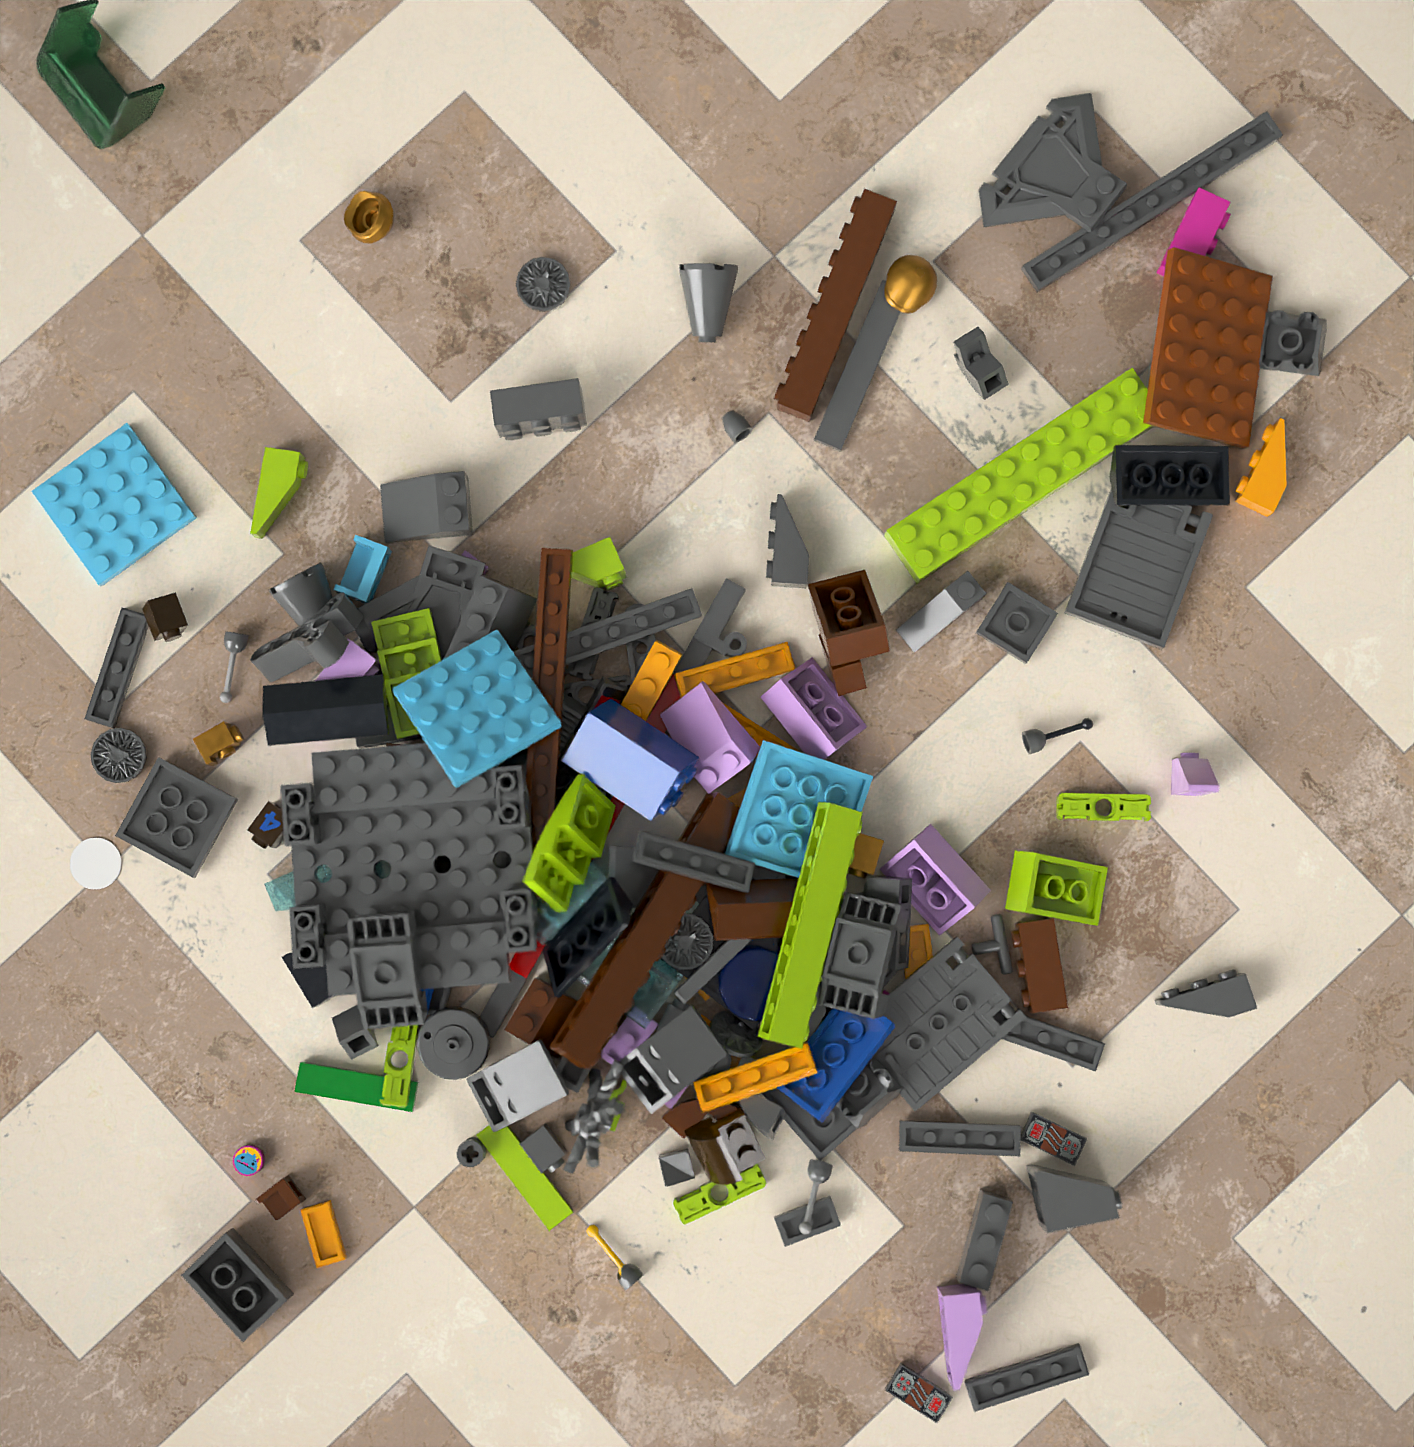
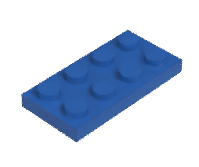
(840, 1052)

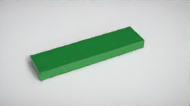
(346, 1085)

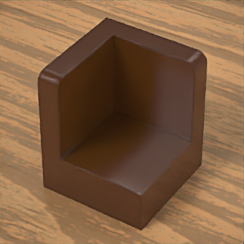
(281, 1198)

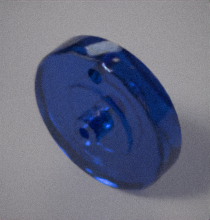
(747, 982)

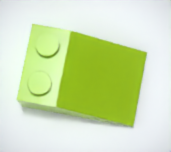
(1056, 887)

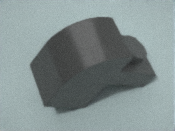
(978, 364)

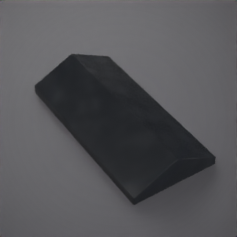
(1170, 475)
(325, 710)
(587, 935)

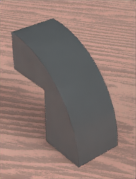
(762, 1113)

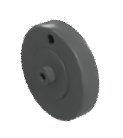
(453, 1043)

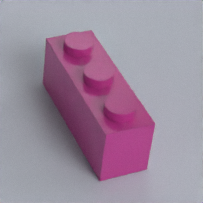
(1199, 225)

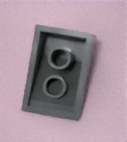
(426, 507)

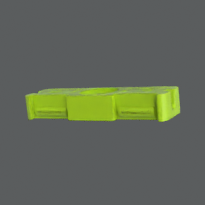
(1083, 804)
(398, 1081)
(700, 1203)

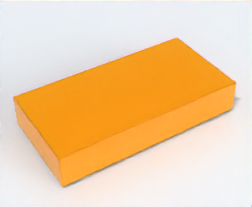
(323, 1233)

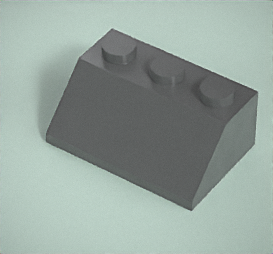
(493, 608)

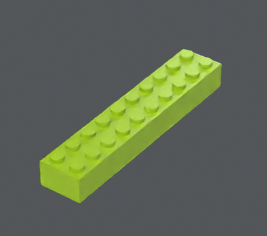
(1021, 477)

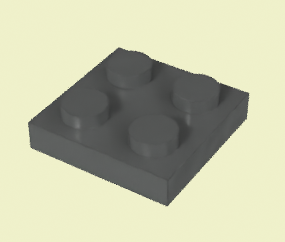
(1016, 623)

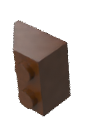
(540, 1015)

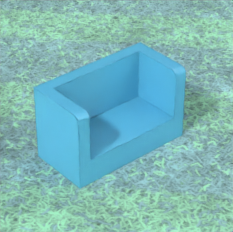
(364, 570)

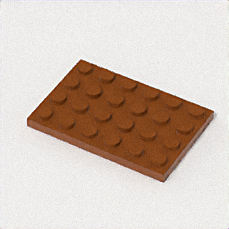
(1207, 348)

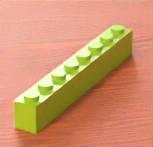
(810, 924)

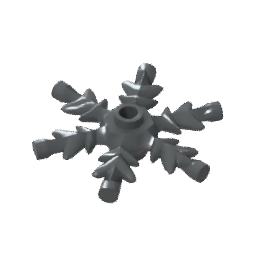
(594, 1117)

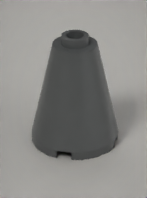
(707, 297)
(303, 593)

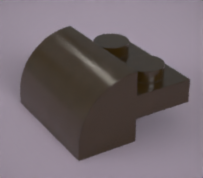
(725, 1147)

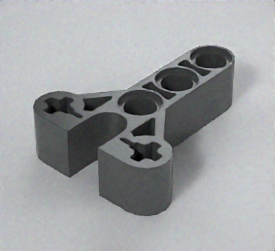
(316, 640)

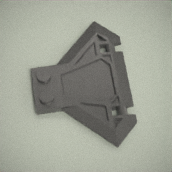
(1054, 171)
(443, 586)

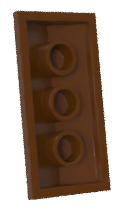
(753, 914)

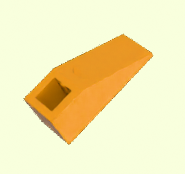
(1267, 478)

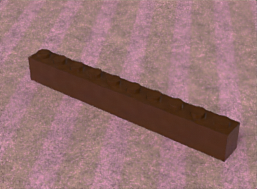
(642, 941)

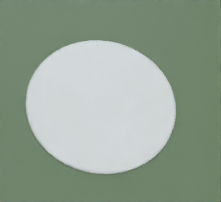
(95, 863)

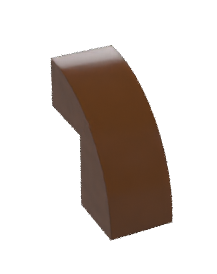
(690, 1113)

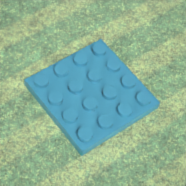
(114, 504)
(476, 708)
(783, 803)

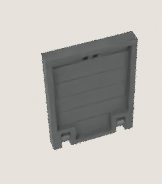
(1138, 569)
(942, 1023)

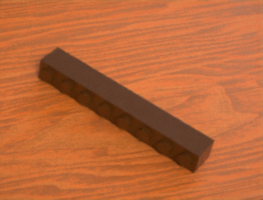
(836, 305)

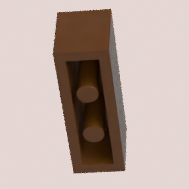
(1039, 965)

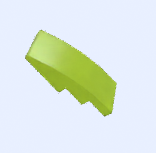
(405, 648)
(569, 842)

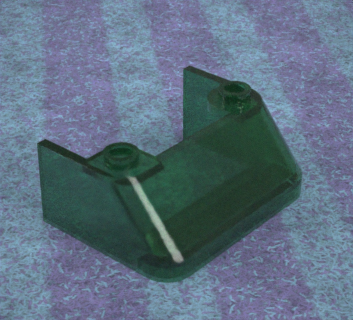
(84, 83)

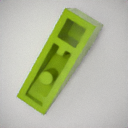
(278, 483)

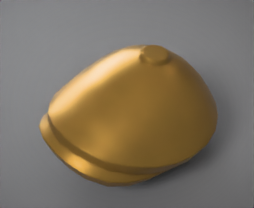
(369, 216)
(910, 283)

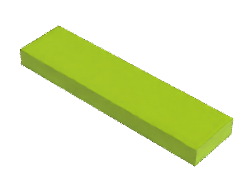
(526, 1177)

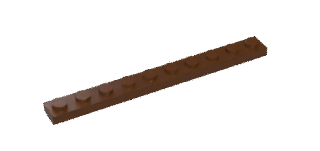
(549, 679)

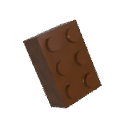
(848, 618)

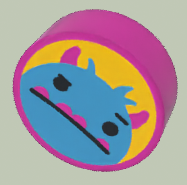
(248, 1160)

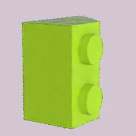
(598, 565)

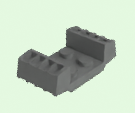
(861, 955)
(386, 970)

